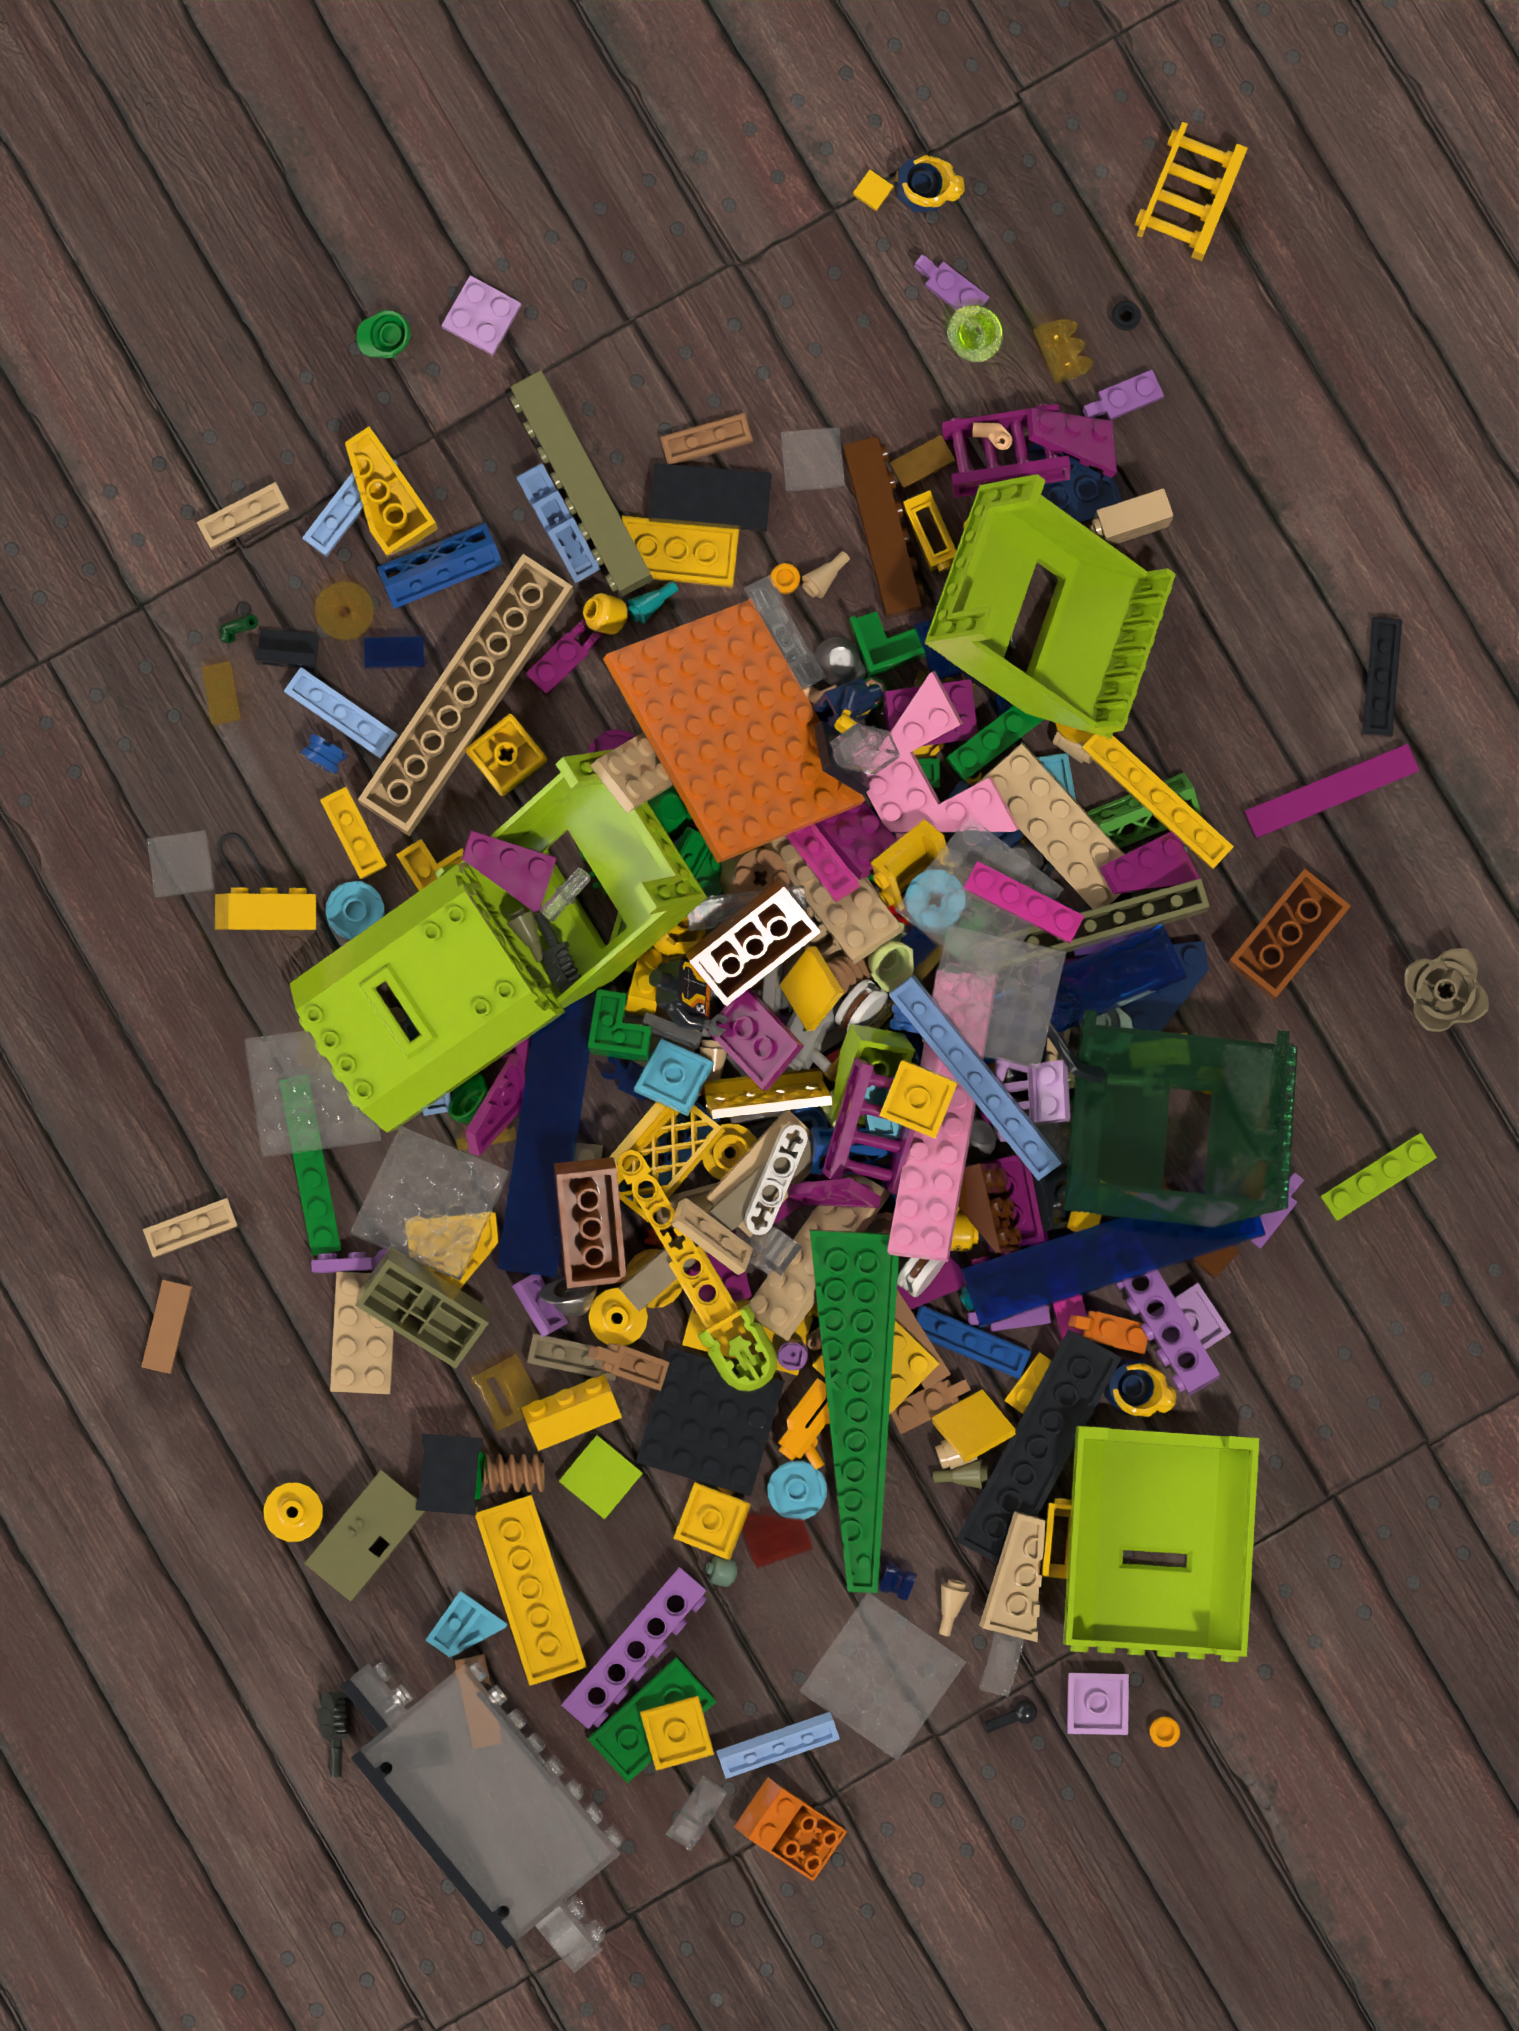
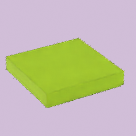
(600, 1477)

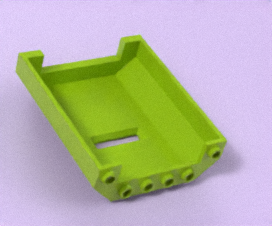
(451, 979)
(1165, 1498)

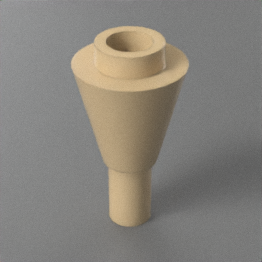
(819, 580)
(952, 1599)

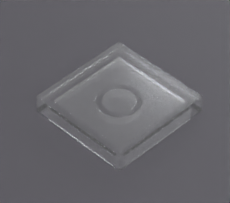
(812, 459)
(180, 864)

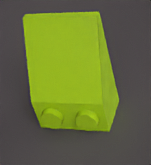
(878, 1047)

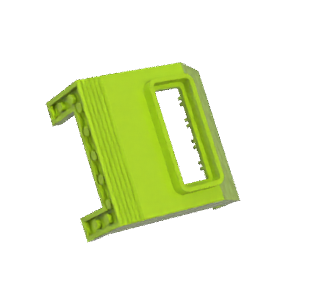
(1094, 627)
(626, 854)

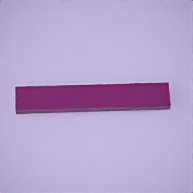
(1331, 791)

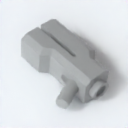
(812, 1040)

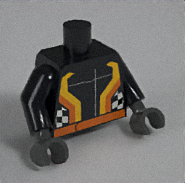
(685, 995)

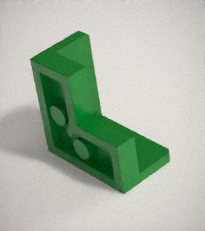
(880, 652)
(611, 1035)

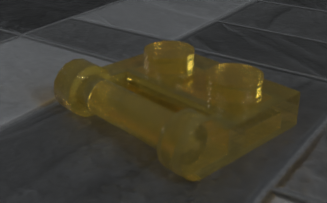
(515, 1387)

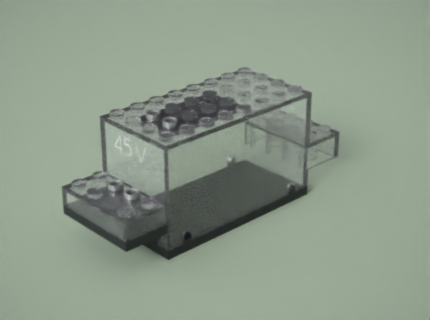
(487, 1804)

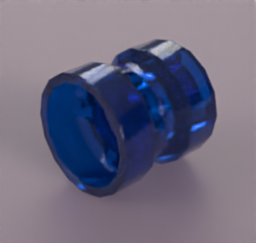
(891, 1580)

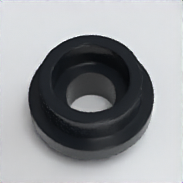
(1132, 309)

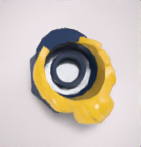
(927, 183)
(1139, 1389)

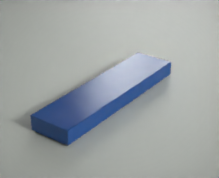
(973, 1342)

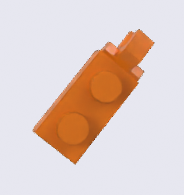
(1111, 1331)

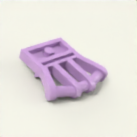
(1046, 1090)

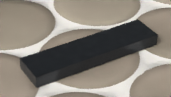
(1382, 677)

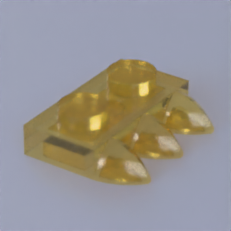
(1061, 350)

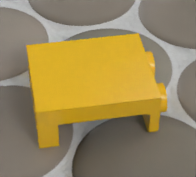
(905, 861)

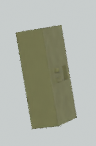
(447, 1315)
(345, 1553)

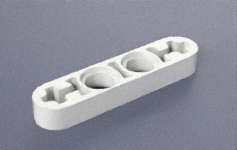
(780, 1180)

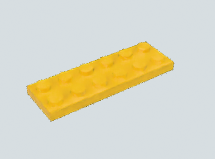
(530, 1590)

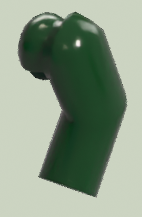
(237, 626)

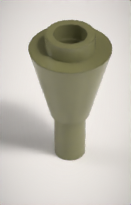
(525, 927)
(970, 1474)

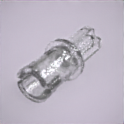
(565, 894)

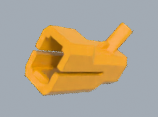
(804, 1440)

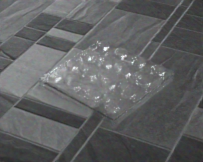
(940, 896)
(999, 993)
(299, 1099)
(430, 1202)
(882, 1676)

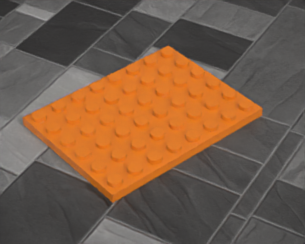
(730, 729)

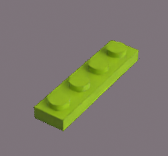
(1378, 1177)

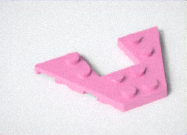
(902, 789)

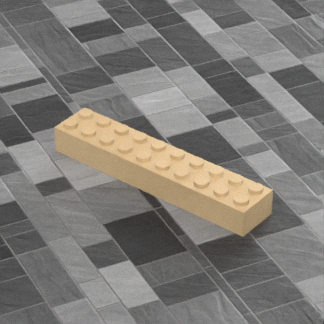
(466, 695)

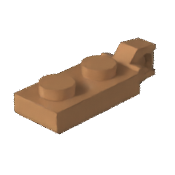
(631, 1365)
(927, 1403)

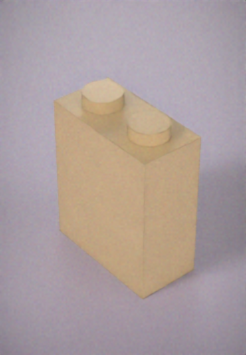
(1133, 518)

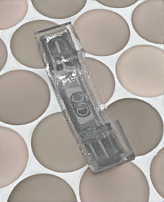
(770, 606)

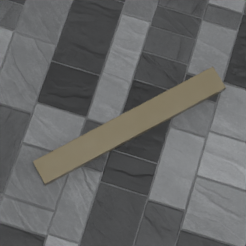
(728, 1211)

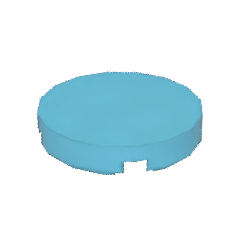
(353, 908)
(797, 1490)

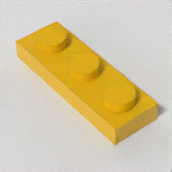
(353, 833)

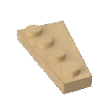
(1014, 1592)

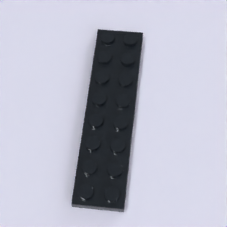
(1041, 1442)

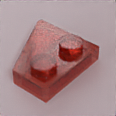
(775, 1538)

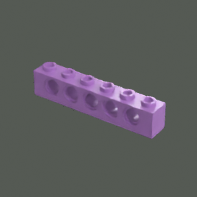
(1204, 1370)
(578, 1701)

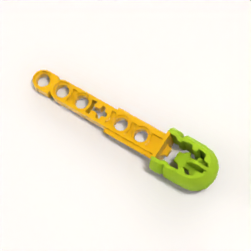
(715, 1313)

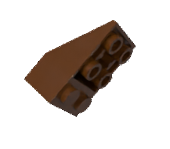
(988, 1207)

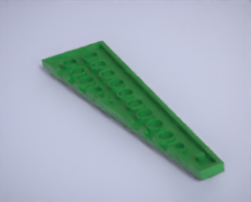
(857, 1338)

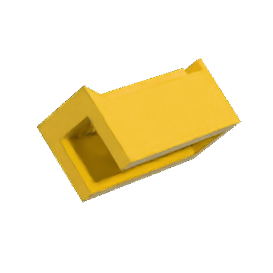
(943, 559)
(1060, 1508)

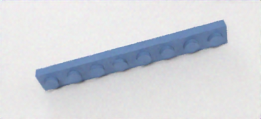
(975, 1077)

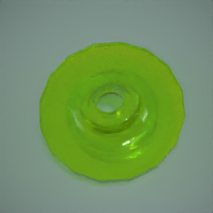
(966, 340)

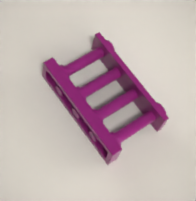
(967, 481)
(846, 1134)

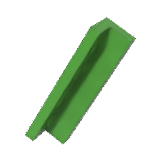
(1127, 810)

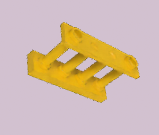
(1210, 213)

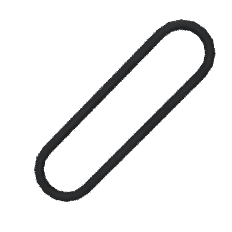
(219, 849)

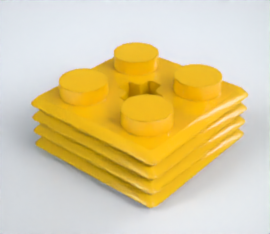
(506, 735)

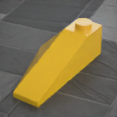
(389, 502)

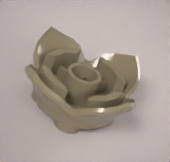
(1458, 971)

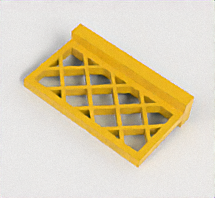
(745, 1097)
(646, 1135)

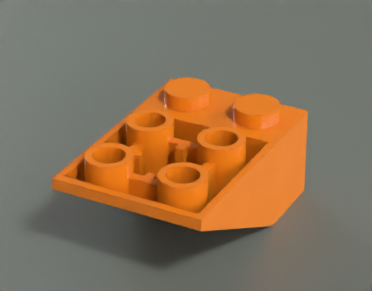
(790, 1829)

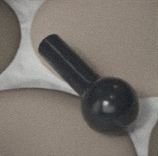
(1023, 1712)

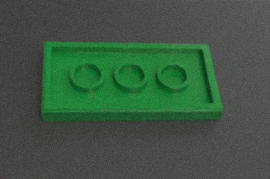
(623, 1735)

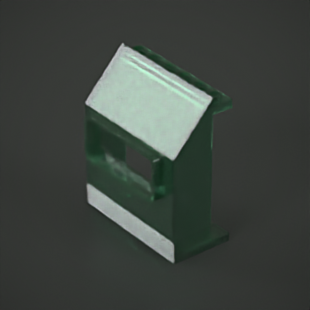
(1123, 1122)

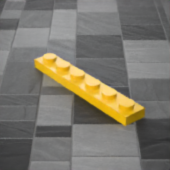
(1158, 798)

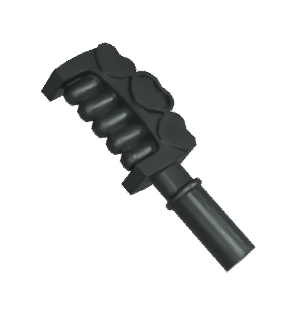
(559, 963)
(332, 1717)

